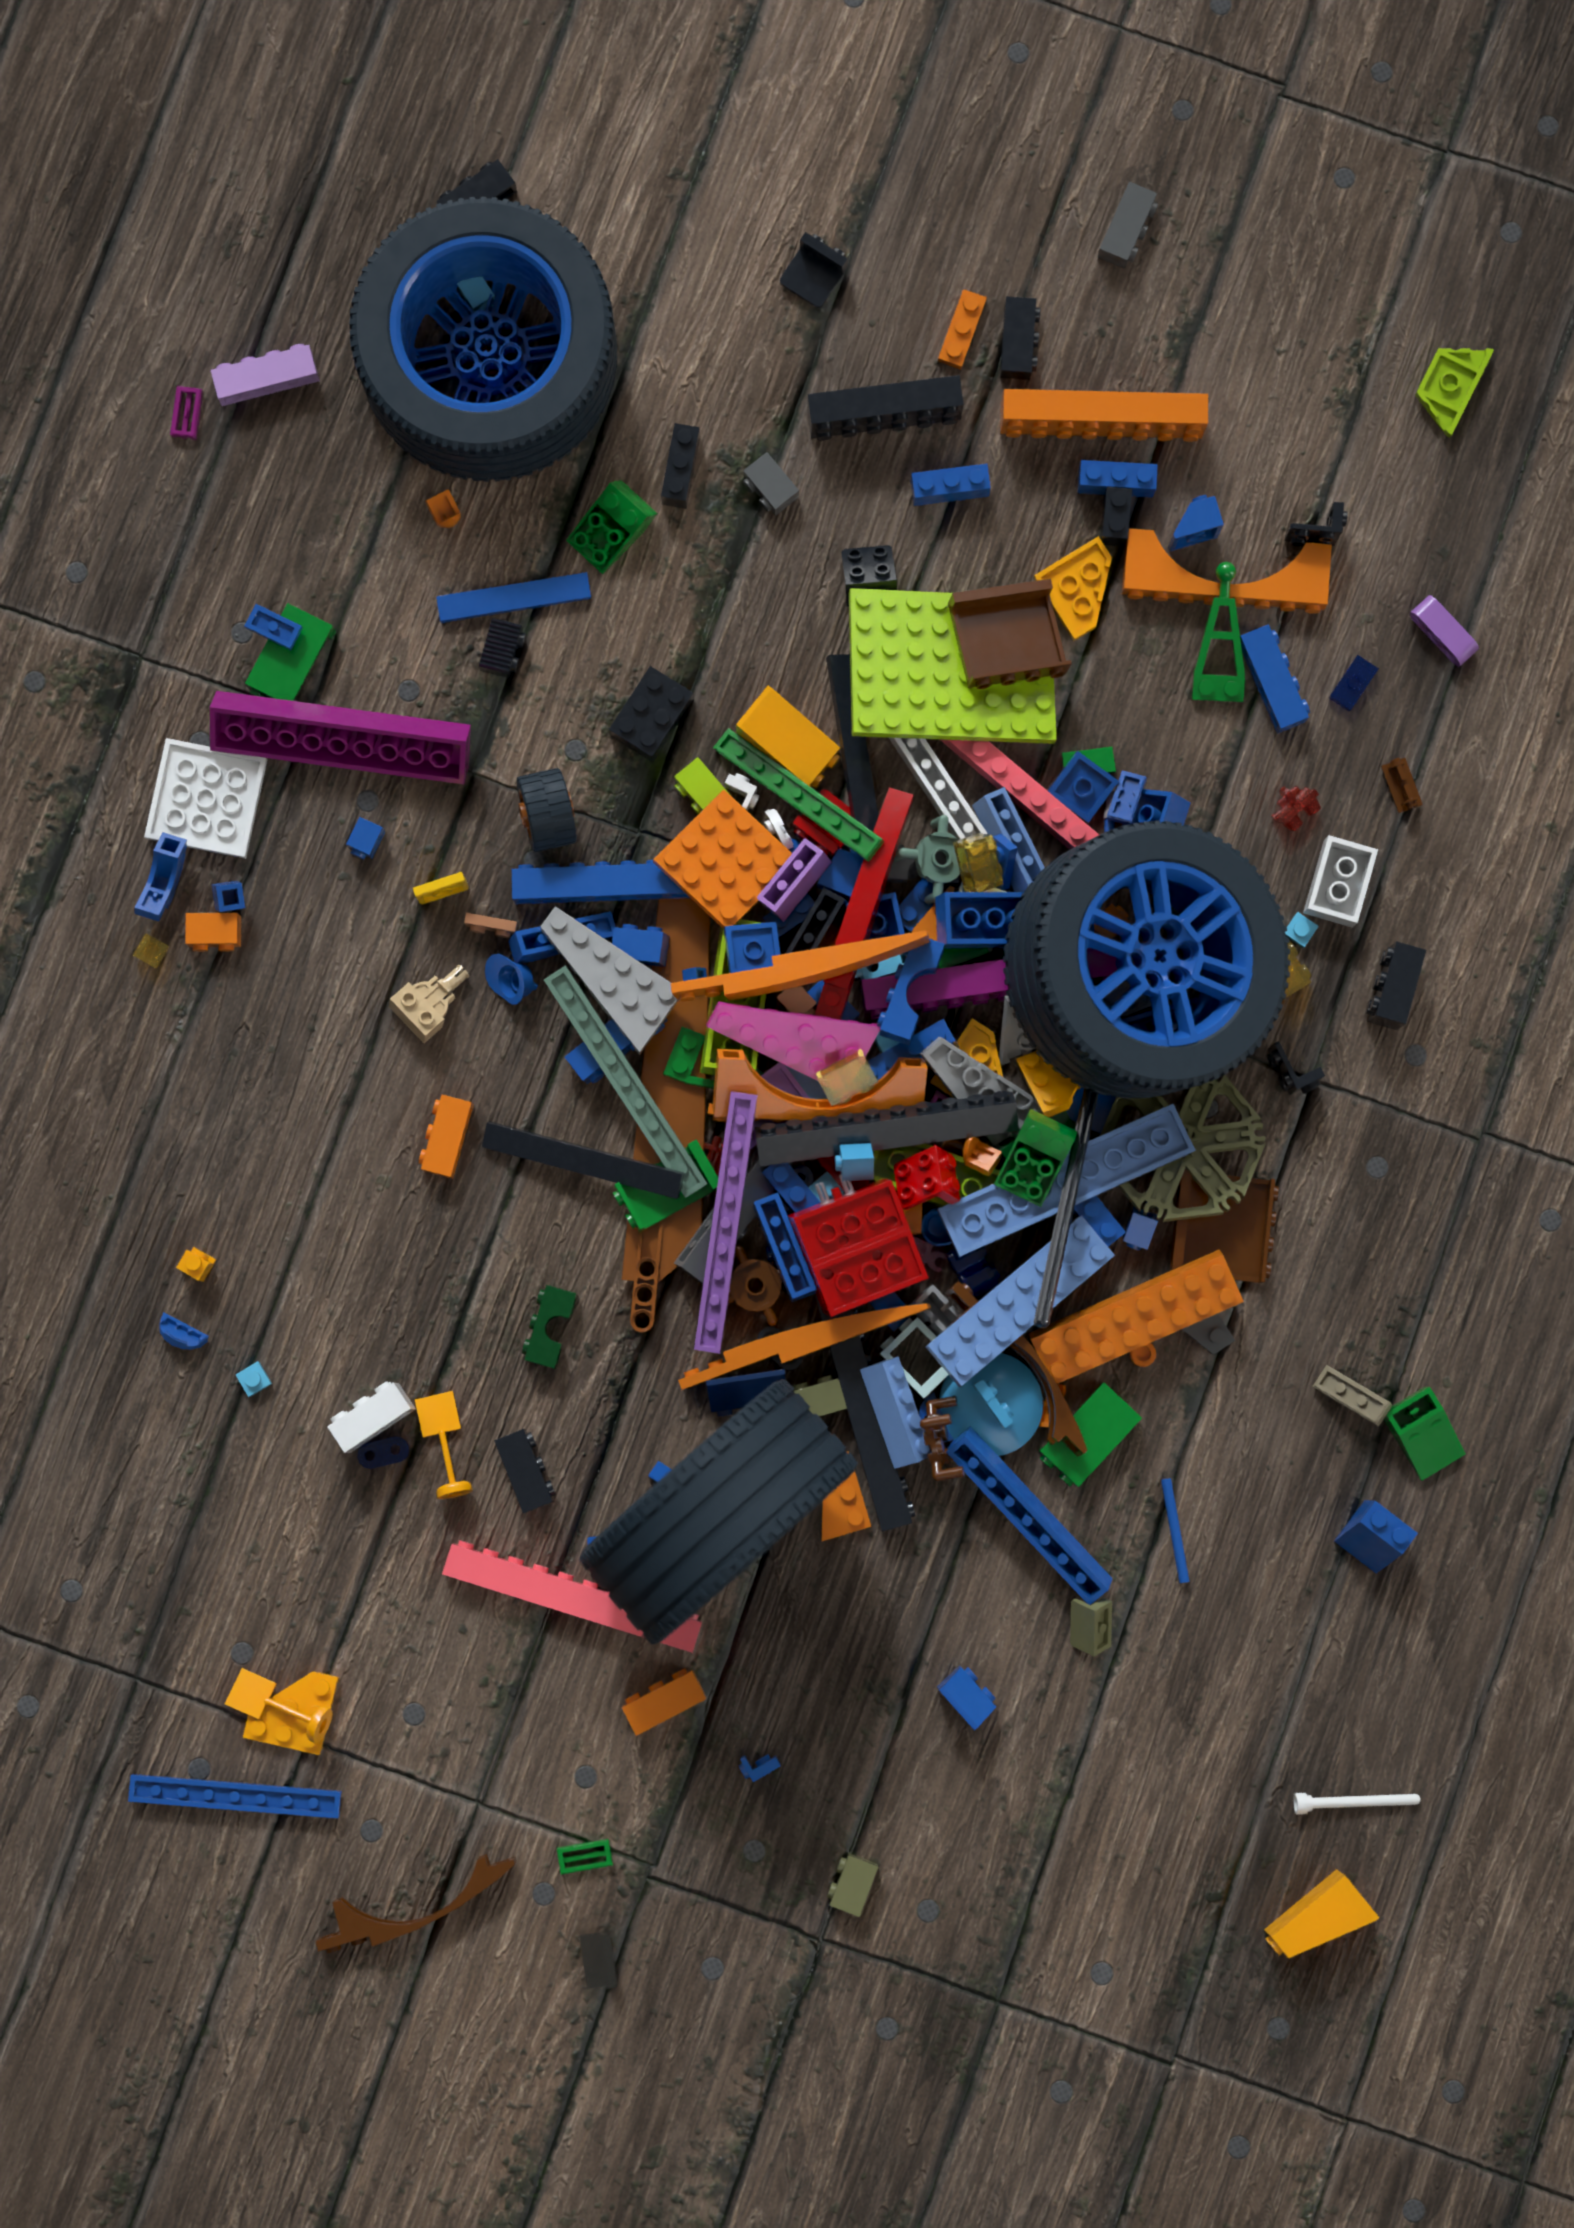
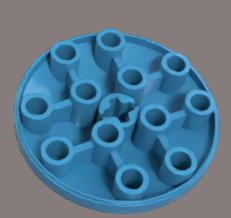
(998, 1403)

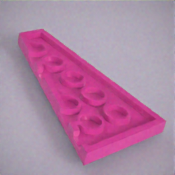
(793, 1038)

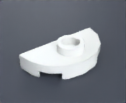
(775, 826)

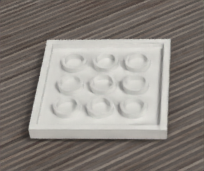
(206, 797)

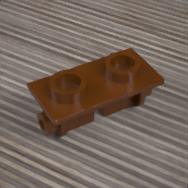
(1401, 785)

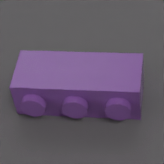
(794, 879)

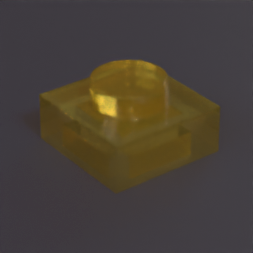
(151, 951)

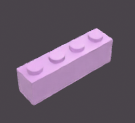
(265, 374)

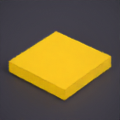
(441, 888)

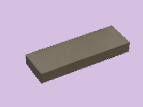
(1352, 1395)

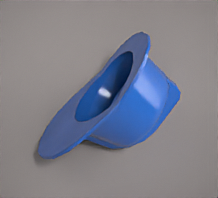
(508, 978)

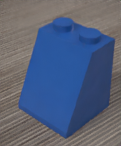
(1375, 1536)

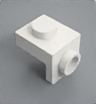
(741, 785)

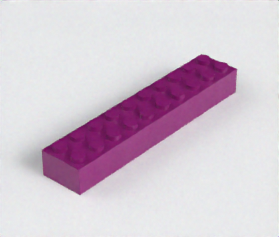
(339, 737)
(962, 984)

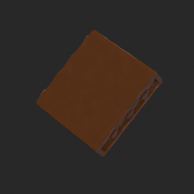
(1008, 634)
(1239, 1233)

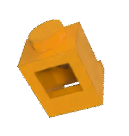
(196, 1264)

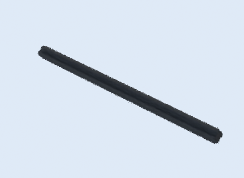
(1065, 1210)

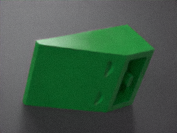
(611, 525)
(1035, 1157)
(1424, 1432)

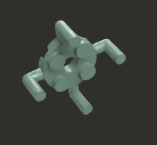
(925, 857)

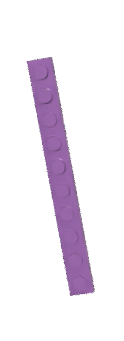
(725, 1222)

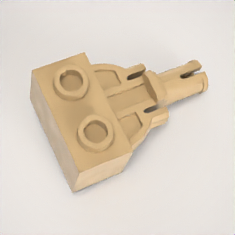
(424, 1005)

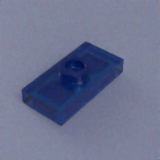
(1353, 683)

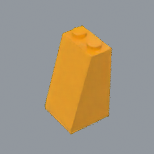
(788, 737)
(1320, 1916)

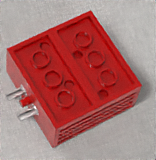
(857, 1245)

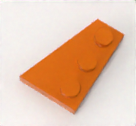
(844, 1510)

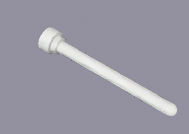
(1305, 1803)

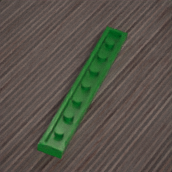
(798, 795)

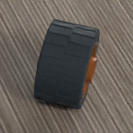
(546, 809)

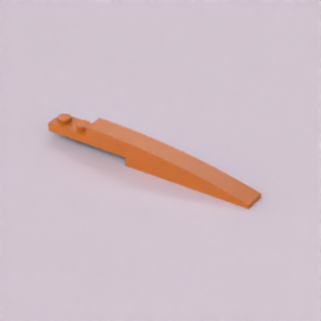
(800, 968)
(799, 1342)

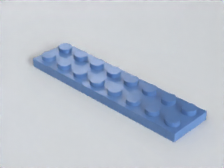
(1013, 1303)

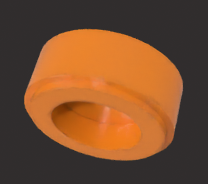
(1143, 1356)

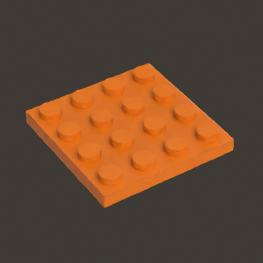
(723, 860)

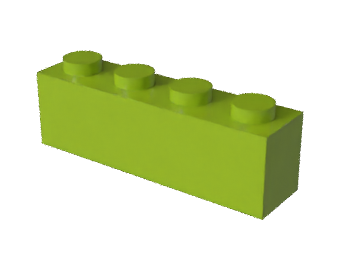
(698, 784)

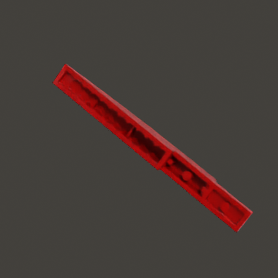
(866, 897)

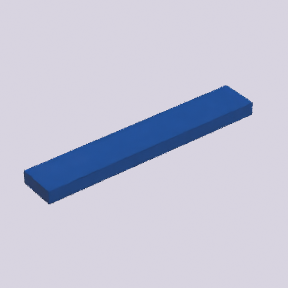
(513, 597)

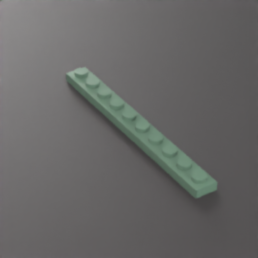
(624, 1079)

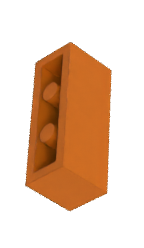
(446, 1136)
(663, 1701)

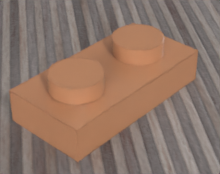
(480, 923)

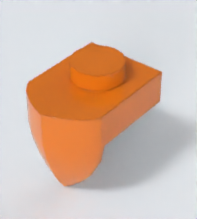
(444, 509)
(980, 1156)

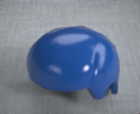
(934, 1230)

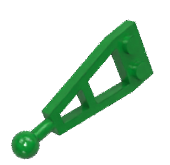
(1220, 686)
(684, 1057)

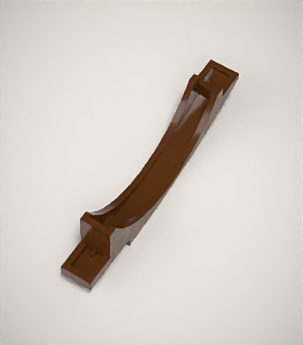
(1061, 1421)
(358, 1925)

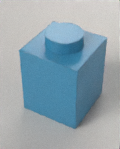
(855, 1162)

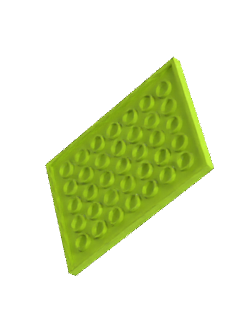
(914, 681)

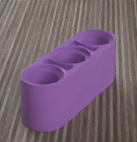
(1444, 630)

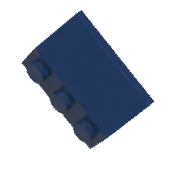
(739, 1390)

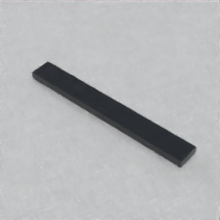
(853, 748)
(583, 1160)

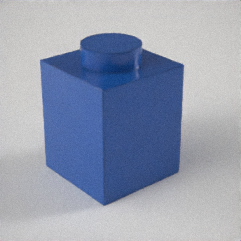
(365, 839)
(228, 896)
(1140, 1229)

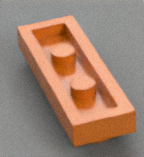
(962, 329)

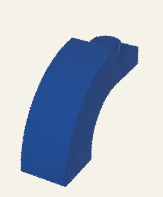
(163, 877)

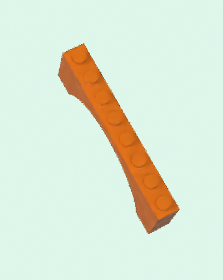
(1155, 574)
(899, 1086)

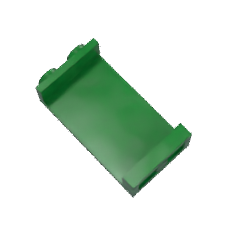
(282, 672)
(650, 1208)
(1103, 1425)

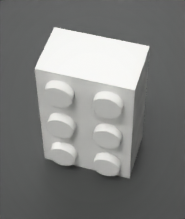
(1340, 881)
(370, 1416)

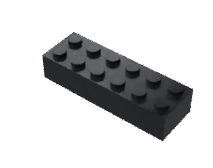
(885, 407)

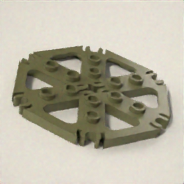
(1199, 1163)

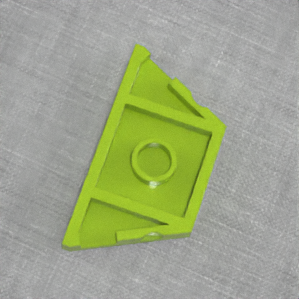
(1451, 384)

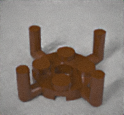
(744, 1297)
(935, 1434)

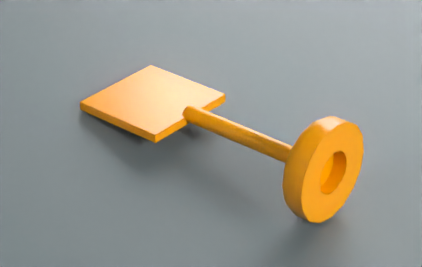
(437, 1416)
(253, 1693)

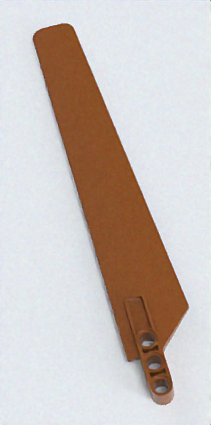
(679, 1102)

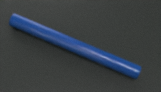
(1175, 1530)

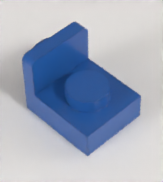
(764, 1766)

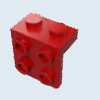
(815, 834)
(927, 1176)

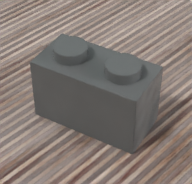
(770, 484)

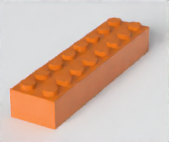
(1103, 414)
(1136, 1317)

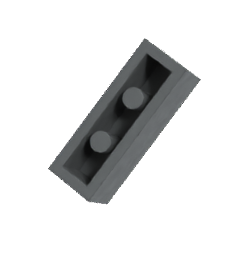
(1128, 225)

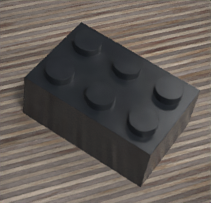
(651, 714)
(1395, 985)

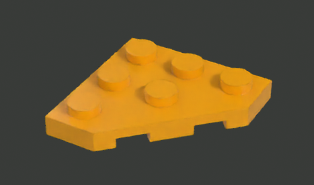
(1079, 586)
(980, 1045)
(1048, 1087)
(287, 1731)

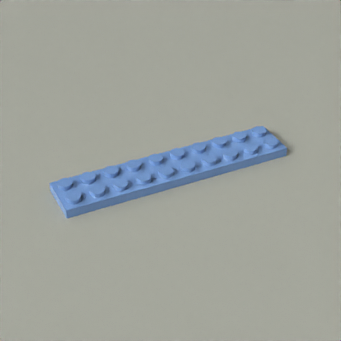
(1107, 1164)

